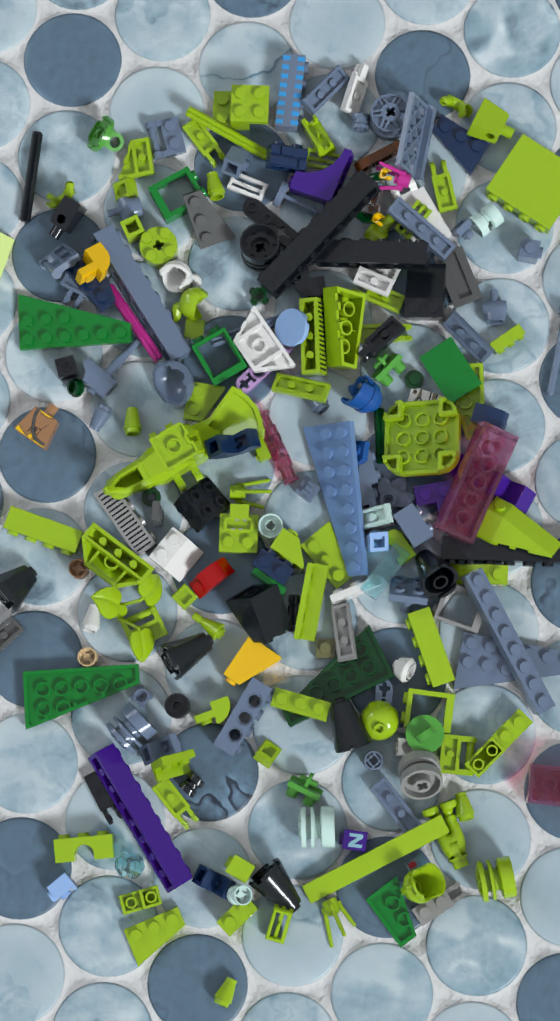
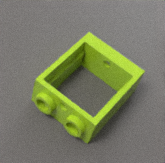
(448, 711)

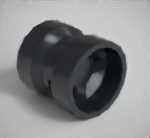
(191, 784)

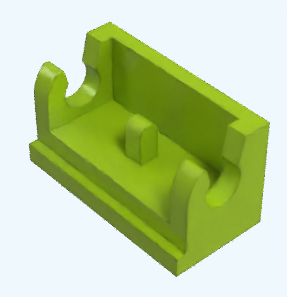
(318, 137)

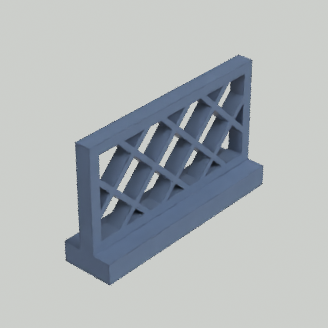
(415, 136)

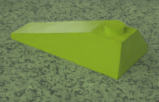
(511, 527)

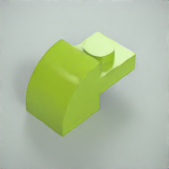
(220, 711)

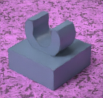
(462, 229)
(308, 489)

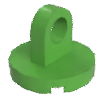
(101, 135)
(424, 733)

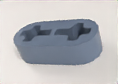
(389, 693)

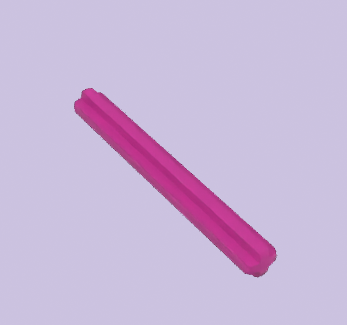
(137, 327)

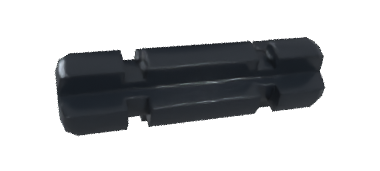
(293, 610)

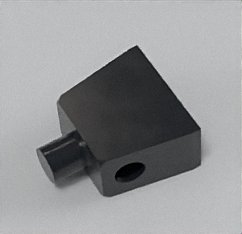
(71, 211)

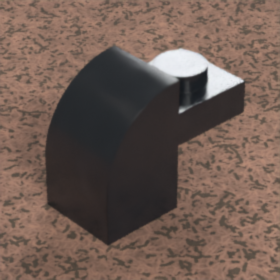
(309, 287)

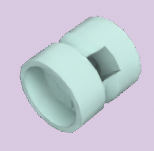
(488, 218)
(270, 526)

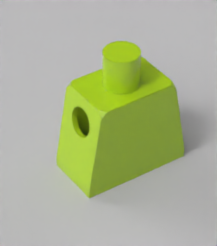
(490, 123)

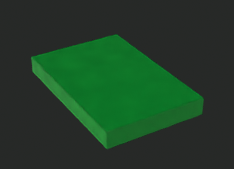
(450, 370)

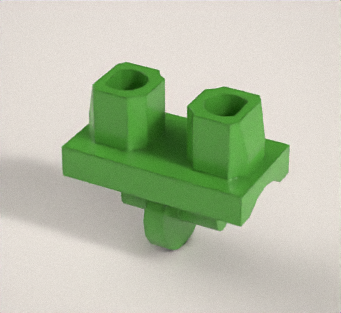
(383, 367)
(306, 786)

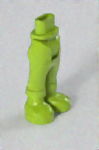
(452, 843)

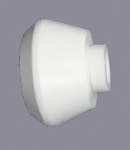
(404, 669)

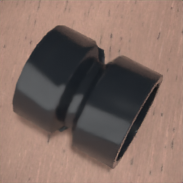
(177, 706)

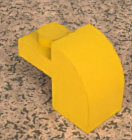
(97, 264)

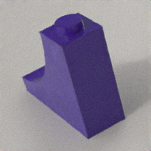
(322, 184)

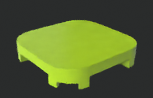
(422, 437)

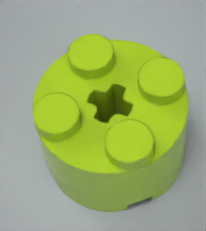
(149, 242)

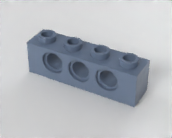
(254, 688)

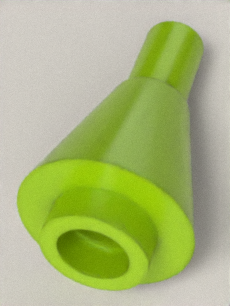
(213, 628)

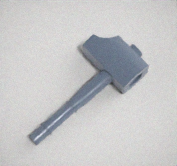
(100, 380)

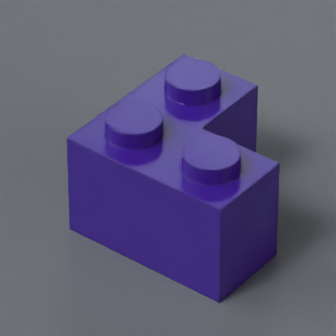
(431, 494)

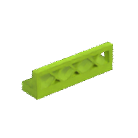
(311, 601)

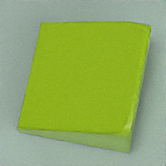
(125, 188)
(267, 753)

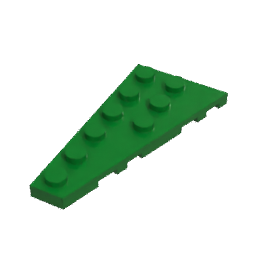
(57, 326)
(65, 690)

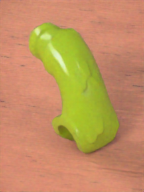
(460, 106)
(69, 191)

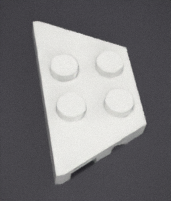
(261, 346)

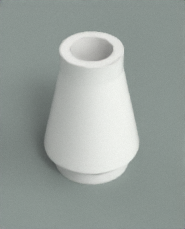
(91, 621)

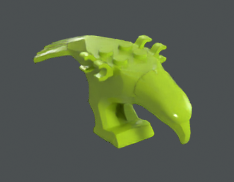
(183, 449)

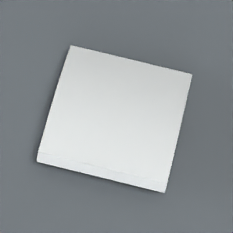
(377, 280)

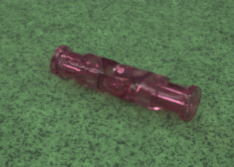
(275, 444)

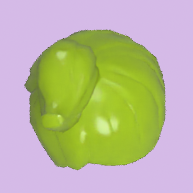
(188, 304)

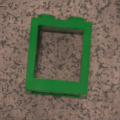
(154, 192)
(229, 371)

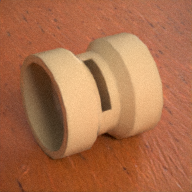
(84, 657)

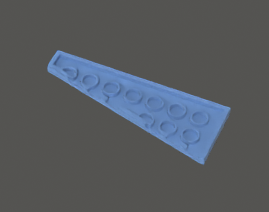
(337, 469)

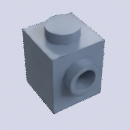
(235, 162)
(529, 251)

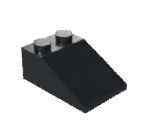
(426, 294)

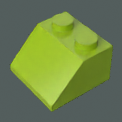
(288, 547)

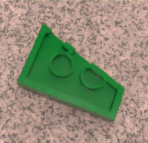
(392, 911)

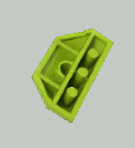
(112, 559)

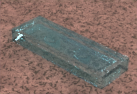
(385, 571)

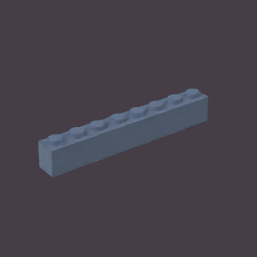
(141, 296)
(507, 641)

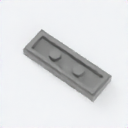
(343, 632)

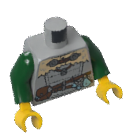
(371, 212)

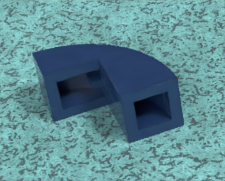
(232, 445)

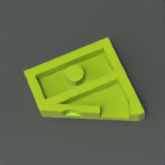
(138, 160)

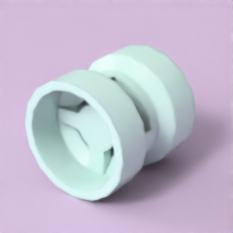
(243, 896)

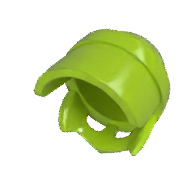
(423, 883)

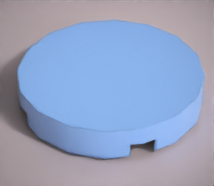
(291, 327)

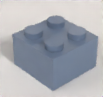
(412, 526)

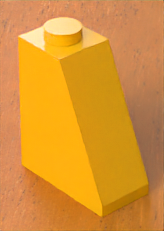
(249, 662)

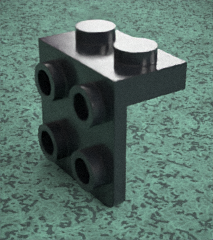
(201, 504)

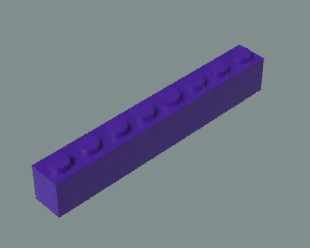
(140, 817)

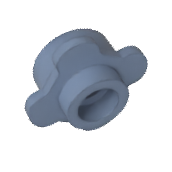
(141, 701)

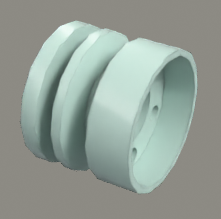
(317, 827)

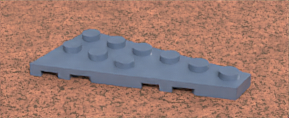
(483, 664)

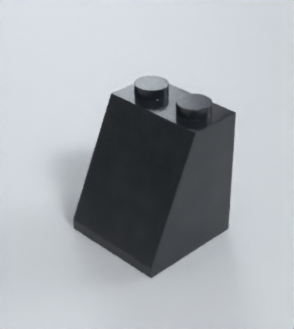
(261, 612)

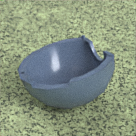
(173, 382)

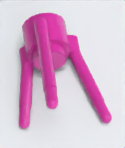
(401, 178)

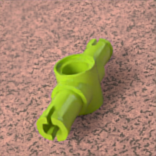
(376, 232)

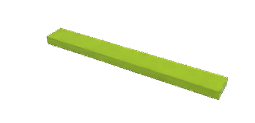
(376, 858)

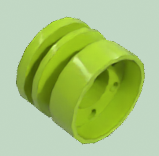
(496, 879)

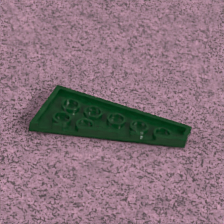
(348, 677)

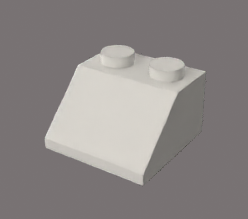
(176, 554)

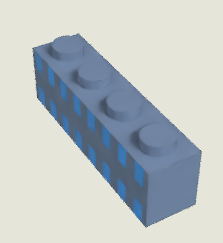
(290, 92)

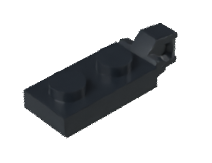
(381, 338)

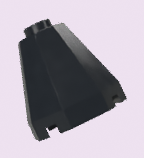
(16, 586)

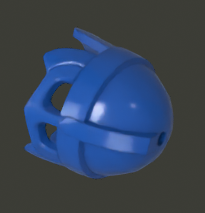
(366, 398)

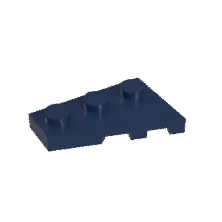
(464, 148)
(98, 293)

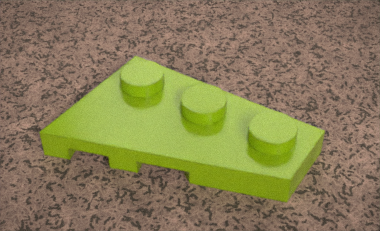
(153, 933)

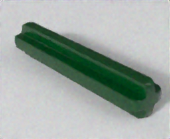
(379, 426)

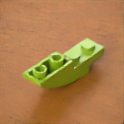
(498, 743)

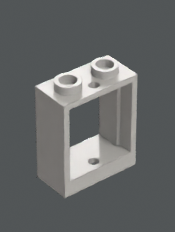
(474, 628)

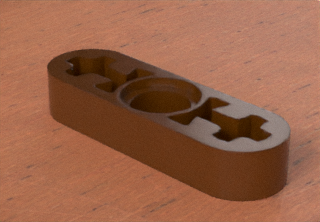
(381, 155)

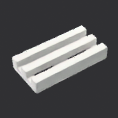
(245, 193)

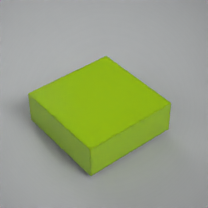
(194, 328)
(184, 596)

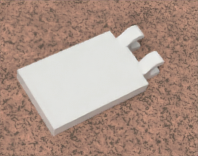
(421, 194)

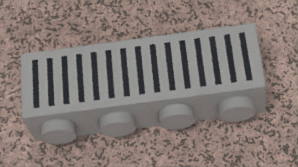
(127, 523)

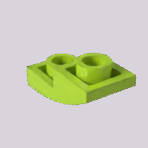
(140, 900)

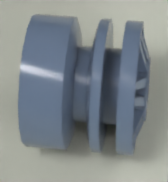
(388, 127)
(131, 728)

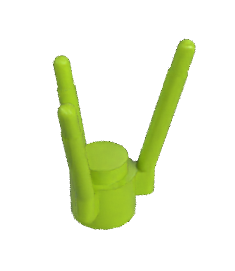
(239, 491)
(332, 908)

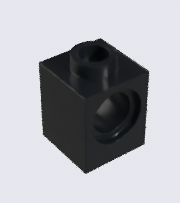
(66, 368)

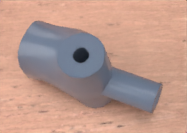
(126, 208)
(495, 310)

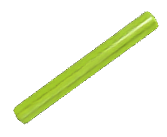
(226, 132)

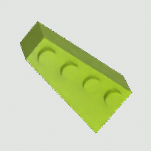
(343, 326)

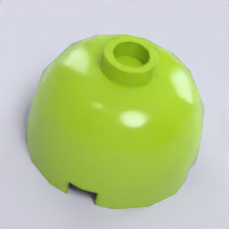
(380, 720)

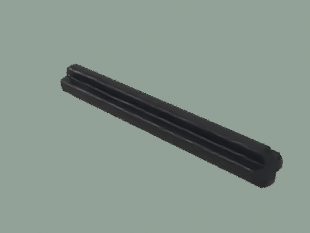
(31, 177)

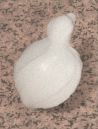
(178, 276)

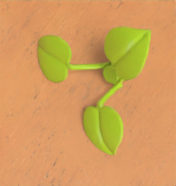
(109, 606)

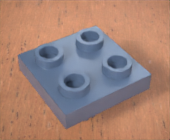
(406, 591)

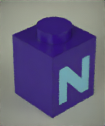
(353, 840)

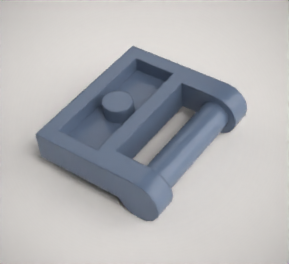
(172, 137)
(64, 256)

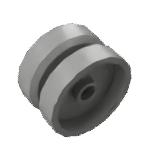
(420, 774)

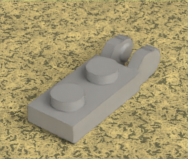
(428, 911)

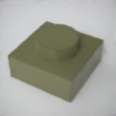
(325, 648)

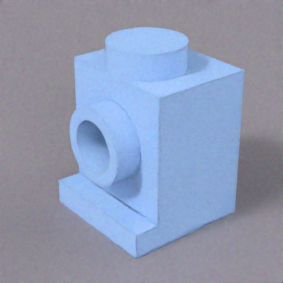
(376, 541)
(61, 887)

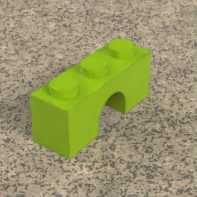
(66, 847)

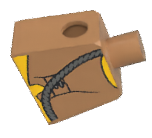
(39, 426)

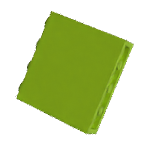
(529, 184)

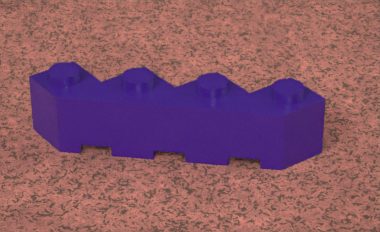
(510, 491)

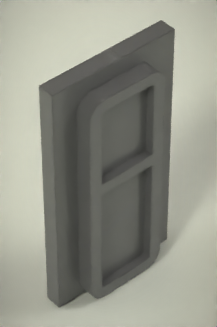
(459, 278)

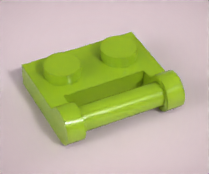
(156, 626)
(451, 754)

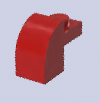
(211, 577)

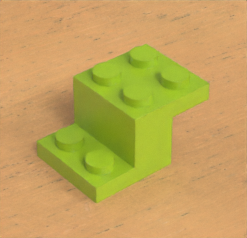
(242, 106)

